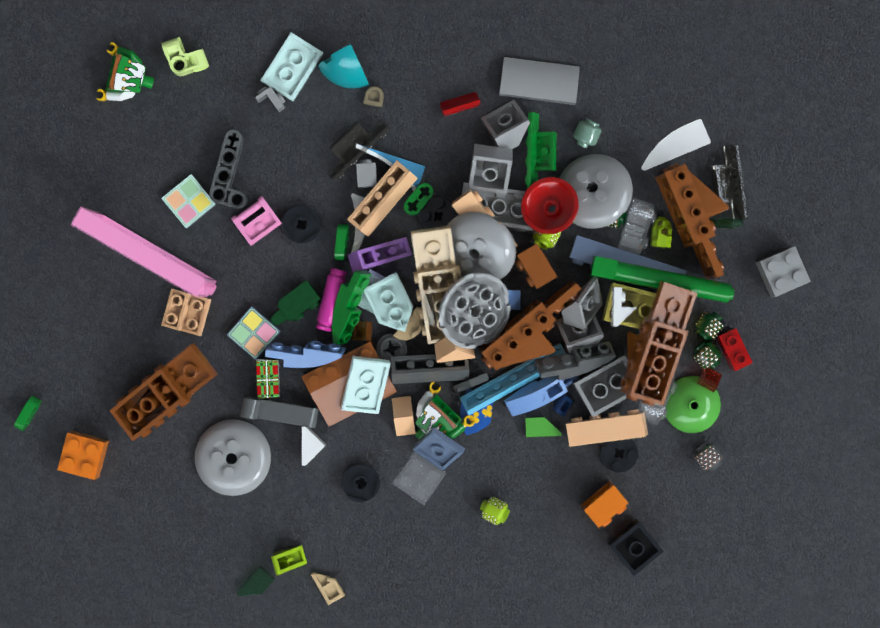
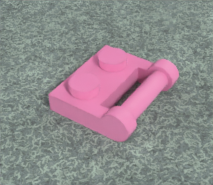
(259, 226)

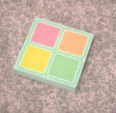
(188, 201)

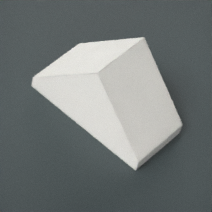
(310, 445)

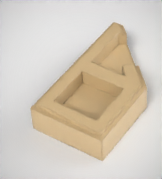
(328, 587)

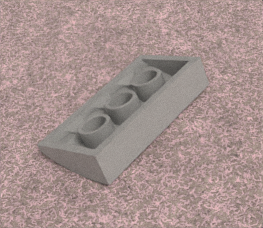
(539, 81)
(505, 208)

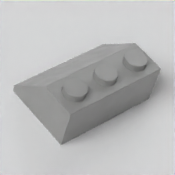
(602, 386)

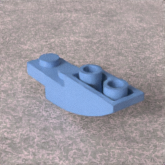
(311, 355)
(537, 394)

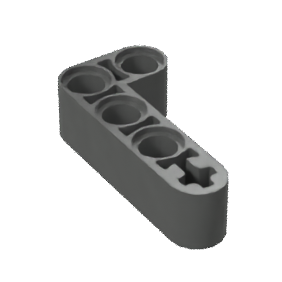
(231, 168)
(279, 411)

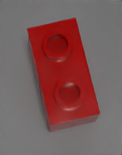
(733, 349)

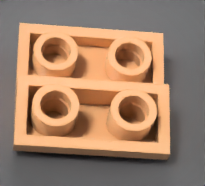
(186, 312)

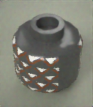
(708, 457)

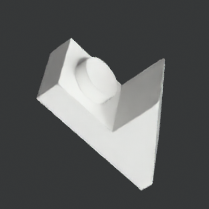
(618, 312)

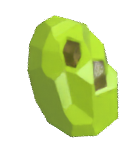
(661, 233)

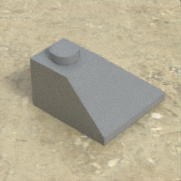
(506, 125)
(584, 307)
(578, 337)

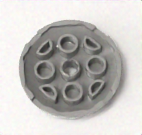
(613, 192)
(487, 236)
(487, 318)
(251, 452)

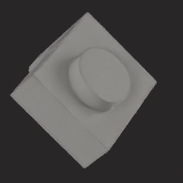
(276, 99)

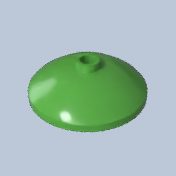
(679, 406)

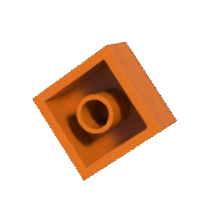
(83, 455)
(604, 504)

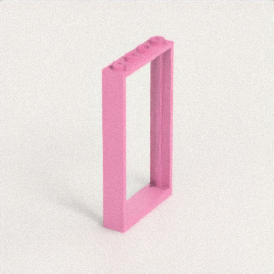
(144, 252)

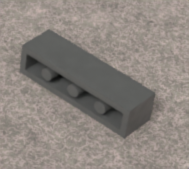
(426, 369)

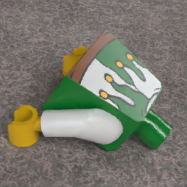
(125, 75)
(436, 413)

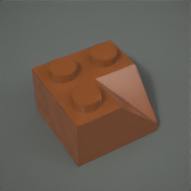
(536, 266)

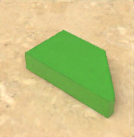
(540, 427)

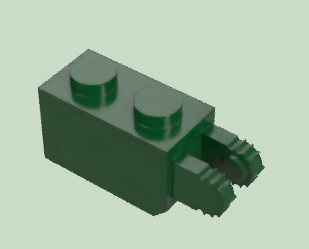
(296, 303)

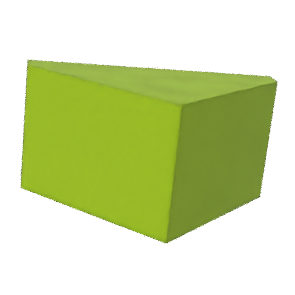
(288, 559)

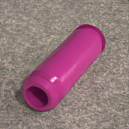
(330, 293)

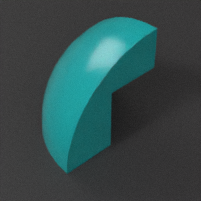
(344, 69)

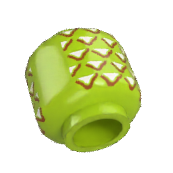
(546, 240)
(494, 510)

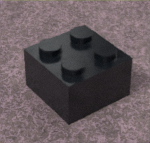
(635, 547)

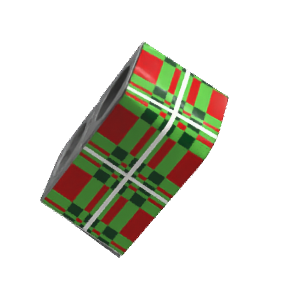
(267, 378)

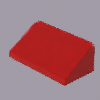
(460, 104)

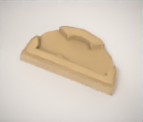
(413, 327)

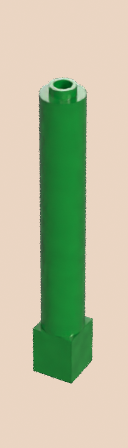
(651, 277)

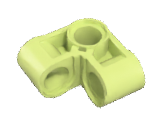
(175, 53)

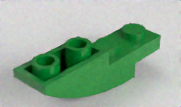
(345, 310)

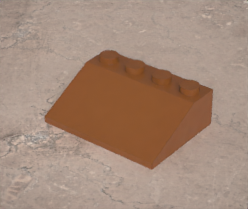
(329, 381)

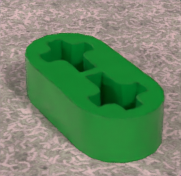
(422, 202)
(341, 242)
(27, 413)

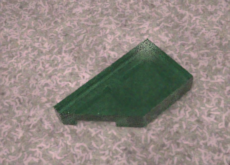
(727, 223)
(257, 583)

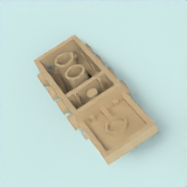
(434, 274)

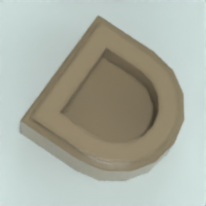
(374, 97)

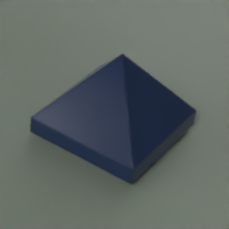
(562, 404)

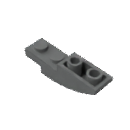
(576, 363)

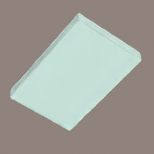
(292, 66)
(365, 384)

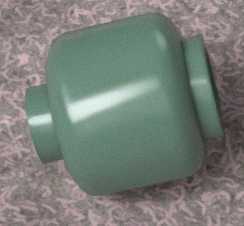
(587, 133)

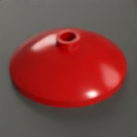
(546, 194)

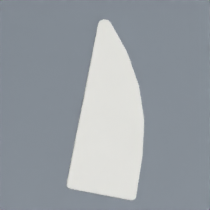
(678, 143)

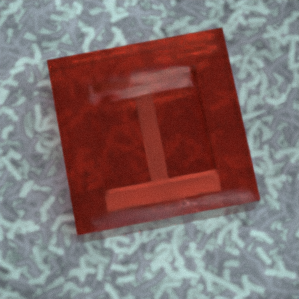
(709, 379)

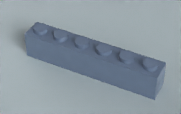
(584, 250)

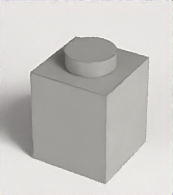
(366, 174)

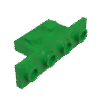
(541, 150)

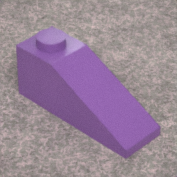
(379, 254)

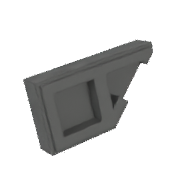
(470, 383)

